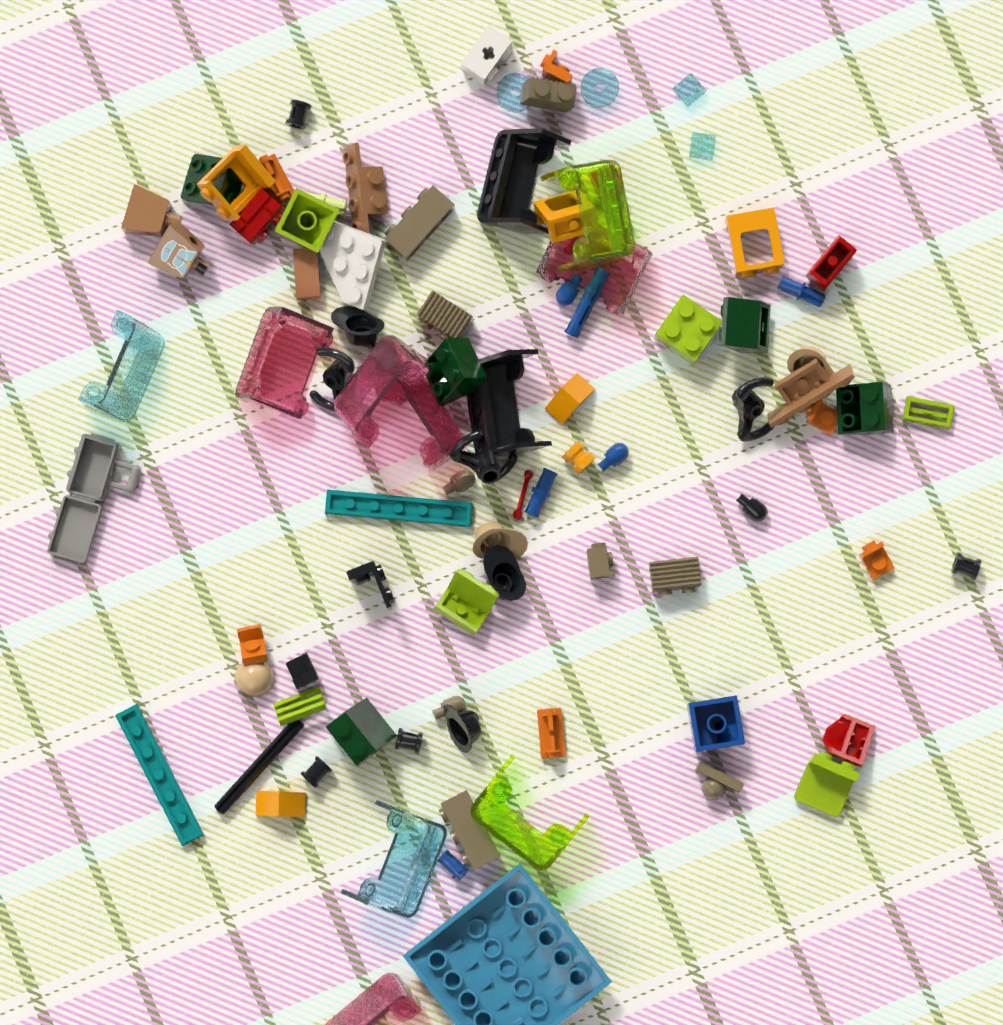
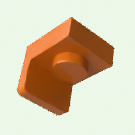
(555, 73)
(822, 417)
(876, 559)
(252, 644)

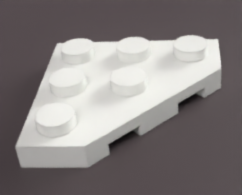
(352, 262)

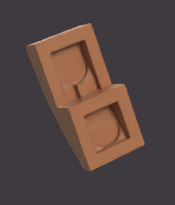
(306, 274)

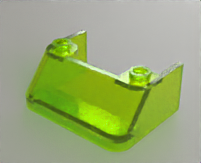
(602, 213)
(514, 831)

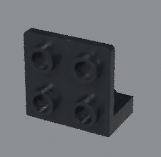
(362, 575)

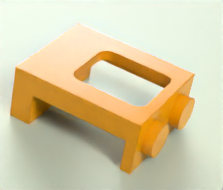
(247, 169)
(560, 215)
(754, 221)

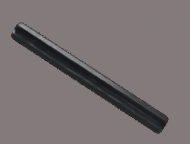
(258, 766)

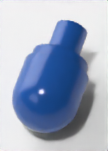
(568, 291)
(614, 456)

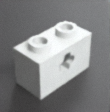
(489, 41)

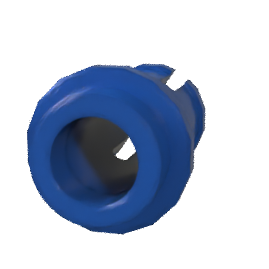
(453, 865)

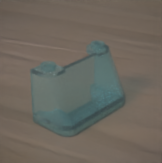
(131, 371)

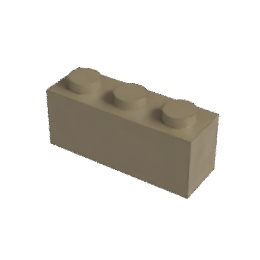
(419, 222)
(466, 831)

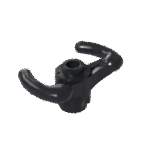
(335, 376)
(750, 407)
(483, 461)

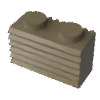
(548, 94)
(443, 317)
(675, 575)

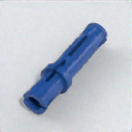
(587, 302)

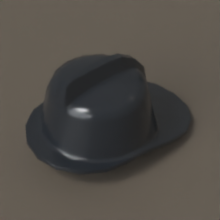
(359, 325)
(504, 573)
(462, 727)

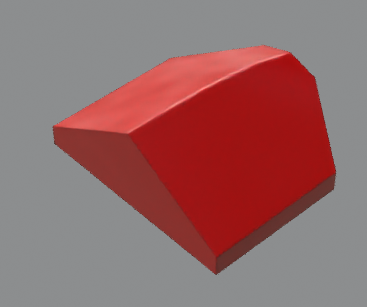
(848, 739)

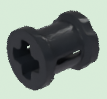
(298, 114)
(966, 566)
(408, 740)
(316, 772)

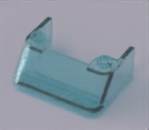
(406, 866)

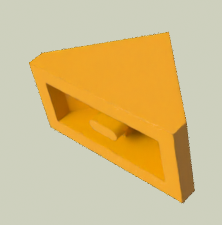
(569, 398)
(280, 803)

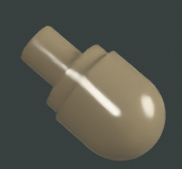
(460, 482)
(456, 702)

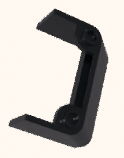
(512, 177)
(494, 406)

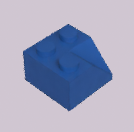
(715, 723)

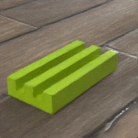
(907, 409)
(299, 703)

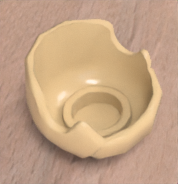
(254, 678)

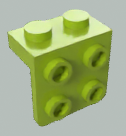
(466, 601)
(826, 783)

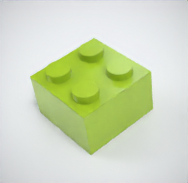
(688, 329)

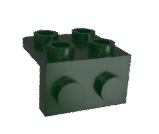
(227, 184)

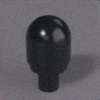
(753, 508)

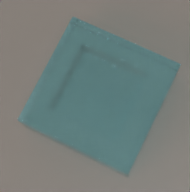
(689, 90)
(702, 146)

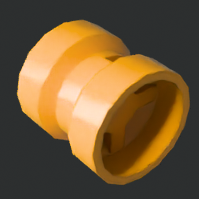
(578, 457)

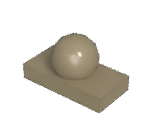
(716, 783)

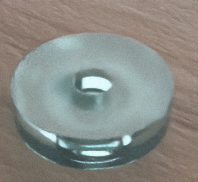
(607, 80)
(504, 89)

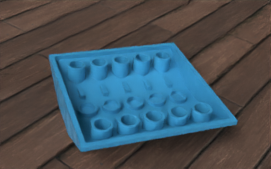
(507, 959)

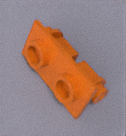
(282, 188)
(551, 733)

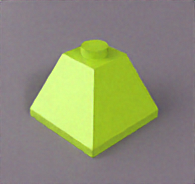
(307, 220)

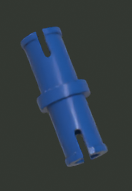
(540, 492)

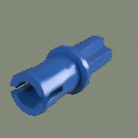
(801, 291)

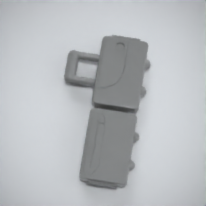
(87, 482)

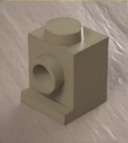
(599, 561)

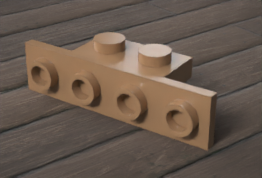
(365, 189)
(806, 387)

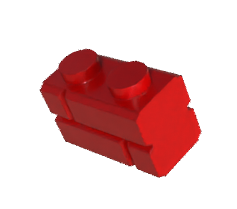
(258, 217)
(831, 263)

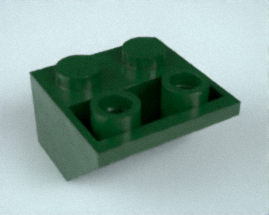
(745, 325)
(454, 370)
(864, 409)

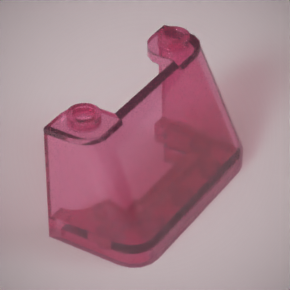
(620, 285)
(282, 361)
(373, 380)
(435, 418)
(384, 995)

